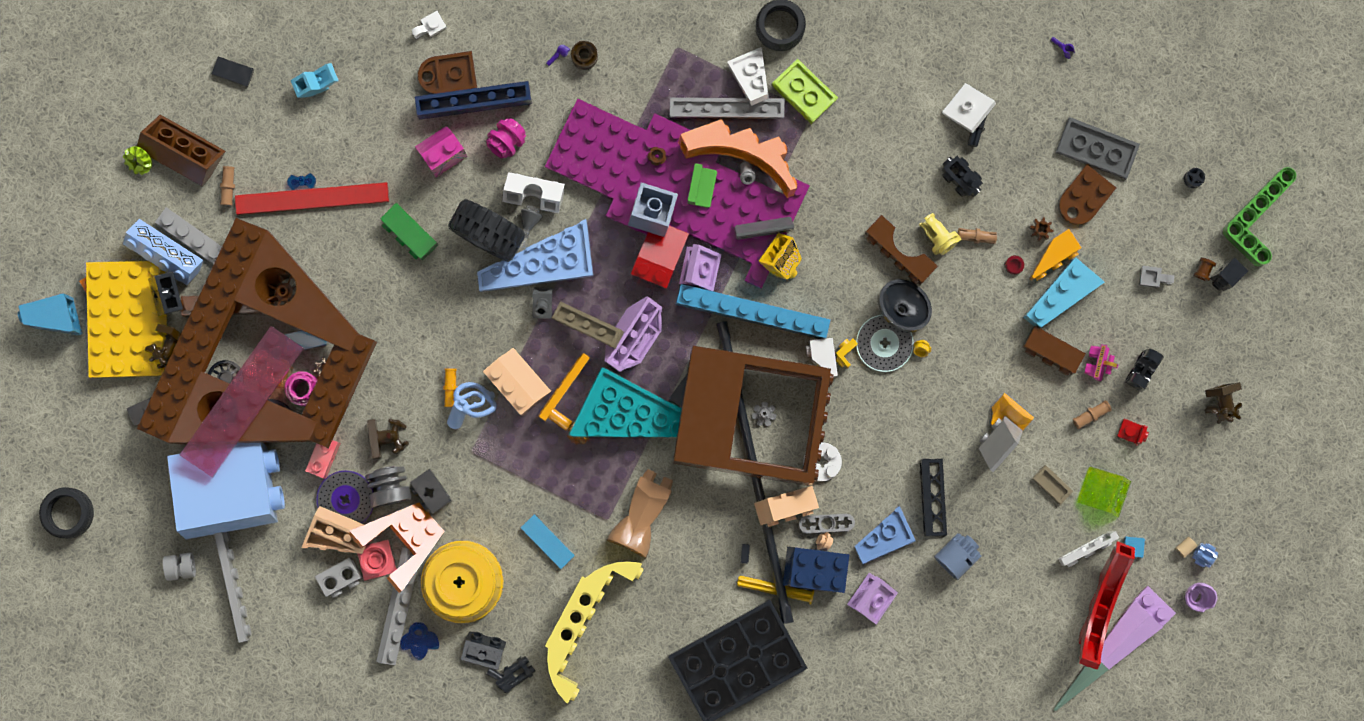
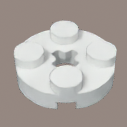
(834, 462)

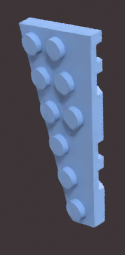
(549, 260)

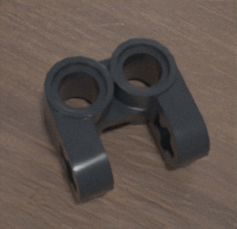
(1143, 369)

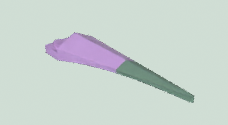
(1137, 624)

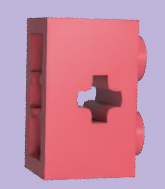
(322, 459)

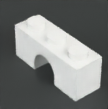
(520, 186)

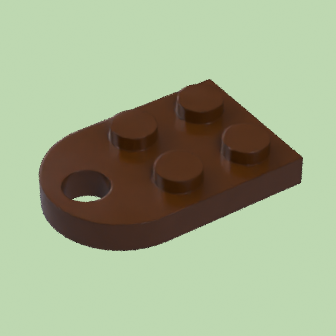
(449, 73)
(1086, 195)

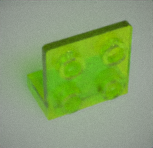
(1104, 491)

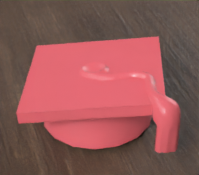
(377, 560)

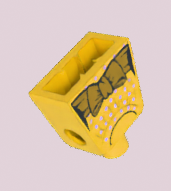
(782, 257)

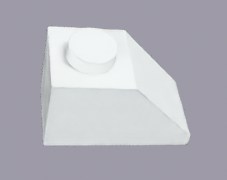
(822, 354)

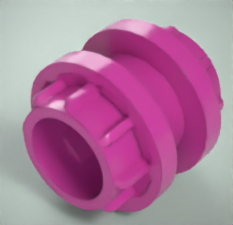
(508, 135)
(292, 383)

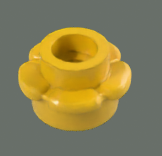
(921, 348)

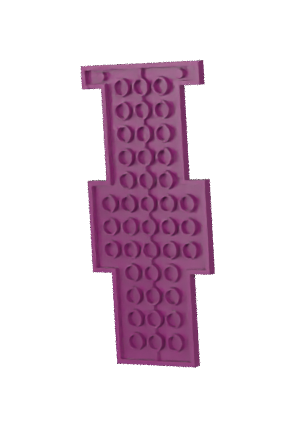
(613, 160)

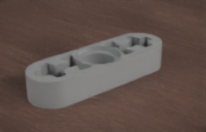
(831, 517)

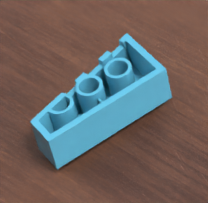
(1066, 290)

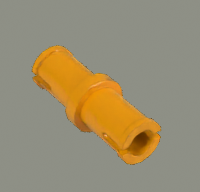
(450, 386)

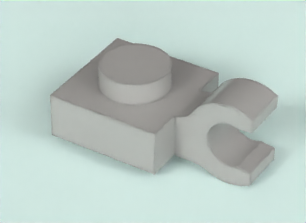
(1152, 277)

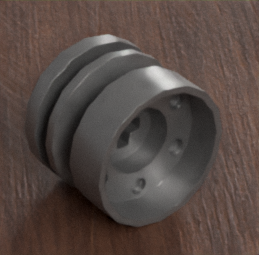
(388, 486)

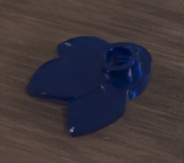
(419, 643)

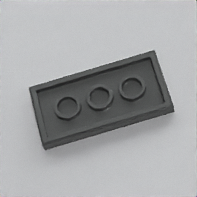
(1097, 148)

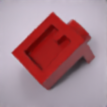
(1133, 432)

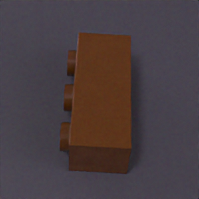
(1053, 351)

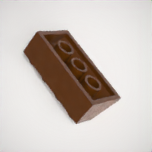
(180, 149)

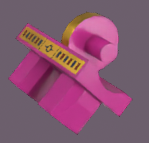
(1100, 353)

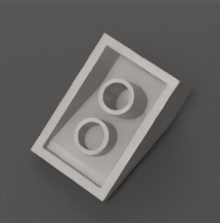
(999, 442)

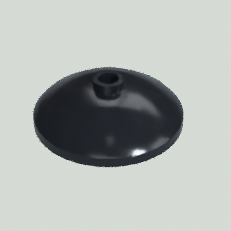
(910, 300)

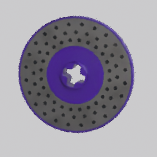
(343, 484)

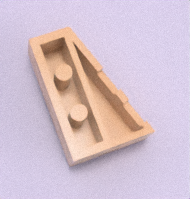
(786, 506)
(332, 531)

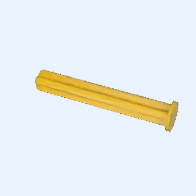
(769, 587)

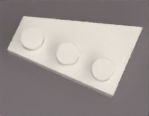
(750, 75)
(1088, 549)

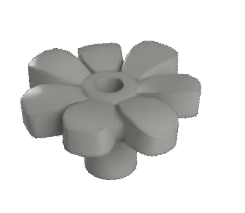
(759, 414)

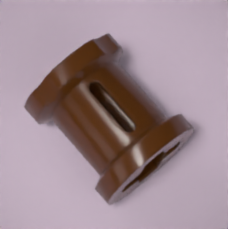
(1204, 269)

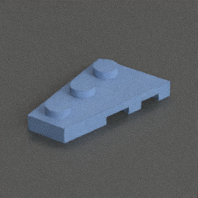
(885, 538)

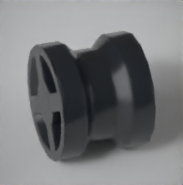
(1197, 175)

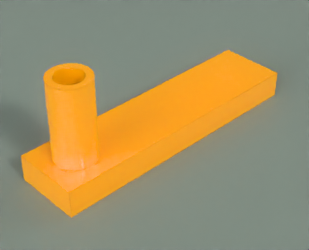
(548, 410)

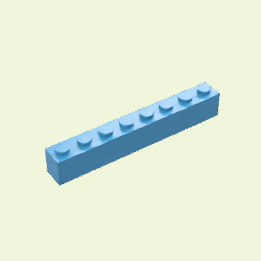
(752, 312)

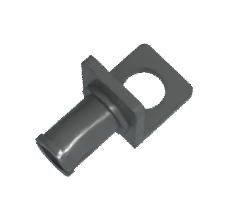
(542, 302)

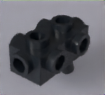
(966, 180)

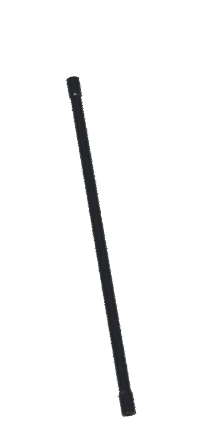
(784, 606)

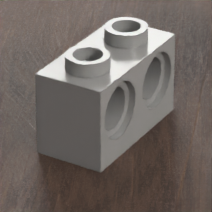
(337, 573)

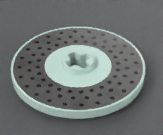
(874, 354)

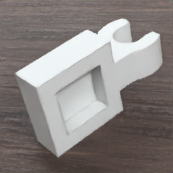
(431, 24)

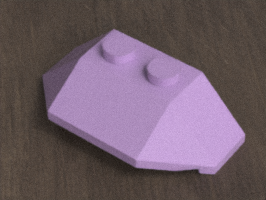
(641, 328)

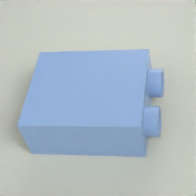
(233, 499)

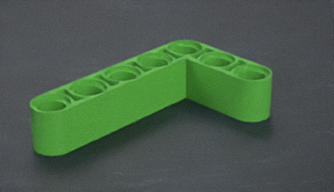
(1254, 213)

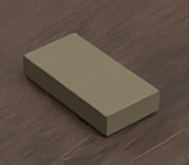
(1052, 485)

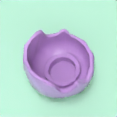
(1207, 600)

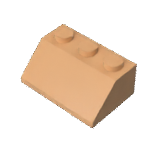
(517, 381)

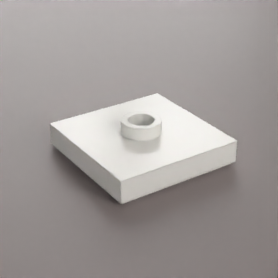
(969, 107)

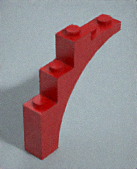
(1102, 604)

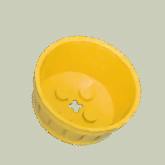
(481, 587)

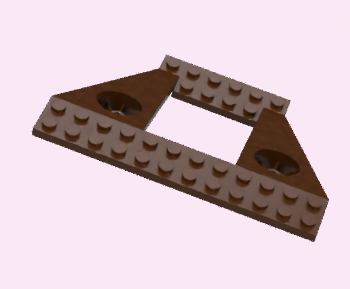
(248, 274)

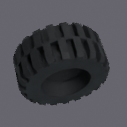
(486, 230)

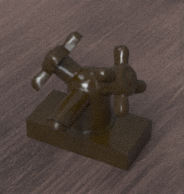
(164, 352)
(1225, 408)
(385, 437)

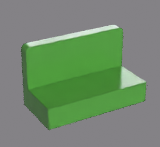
(702, 186)

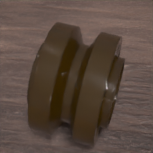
(584, 46)

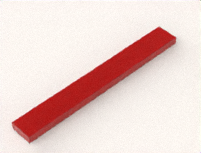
(312, 198)

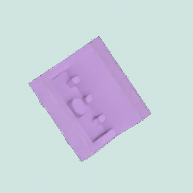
(700, 267)
(872, 598)

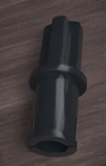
(975, 136)

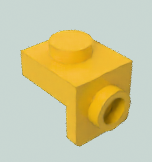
(845, 347)

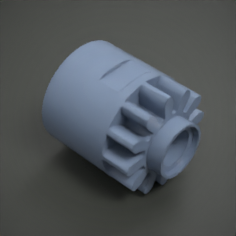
(958, 555)

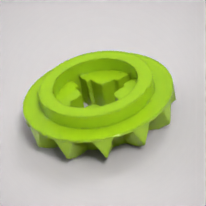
(142, 158)

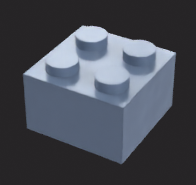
(652, 209)

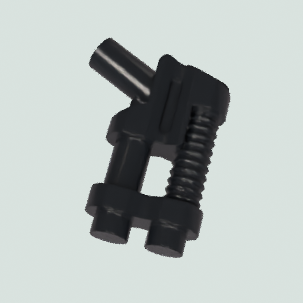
(507, 680)

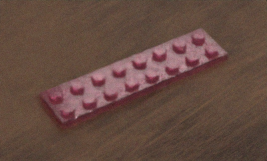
(241, 401)

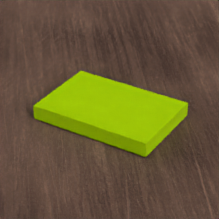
(804, 91)

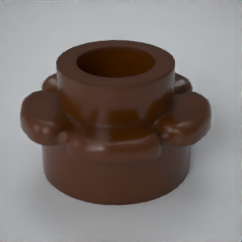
(657, 151)

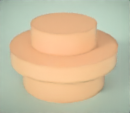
(824, 541)

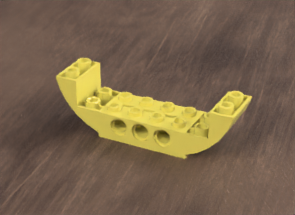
(558, 646)

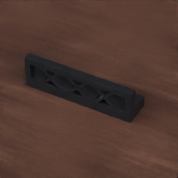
(926, 497)

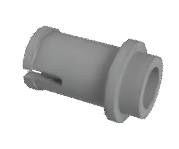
(747, 175)

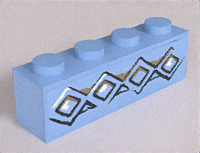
(162, 251)

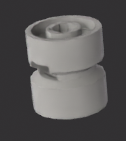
(179, 566)

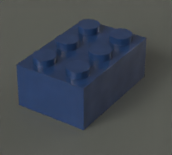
(816, 569)

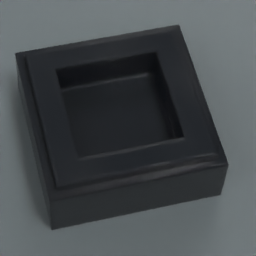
(745, 548)

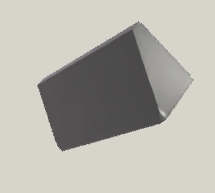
(764, 228)

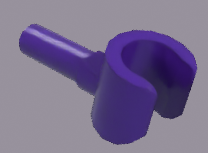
(1065, 47)
(561, 50)

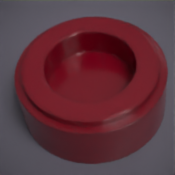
(1014, 265)

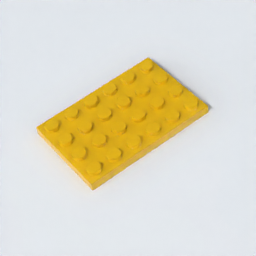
(122, 319)

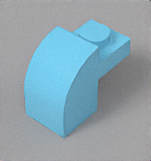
(314, 82)

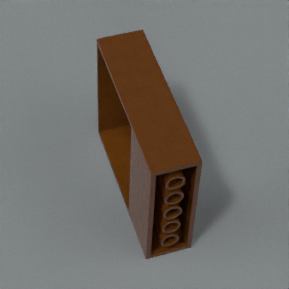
(712, 410)

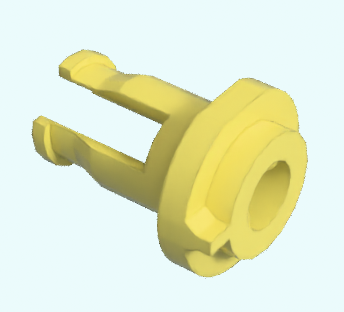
(939, 235)

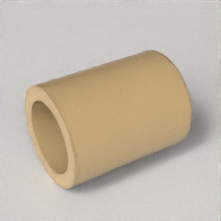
(1186, 547)

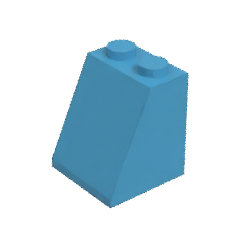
(51, 314)

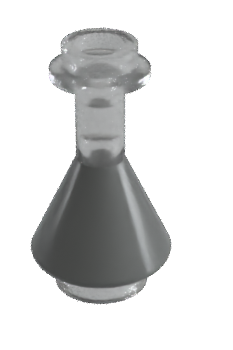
(530, 217)

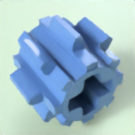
(1205, 555)

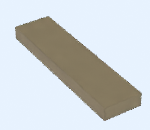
(587, 325)

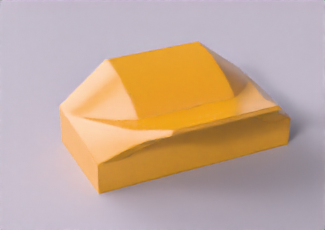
(1008, 407)

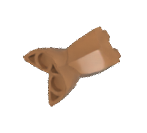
(647, 503)

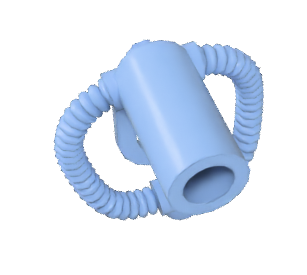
(461, 406)

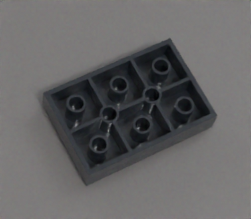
(737, 662)

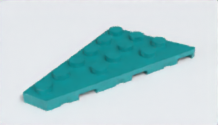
(624, 410)

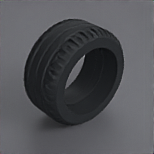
(780, 44)
(86, 518)

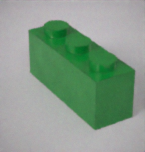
(408, 232)

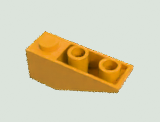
(1058, 249)

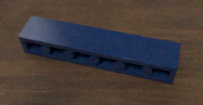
(473, 100)

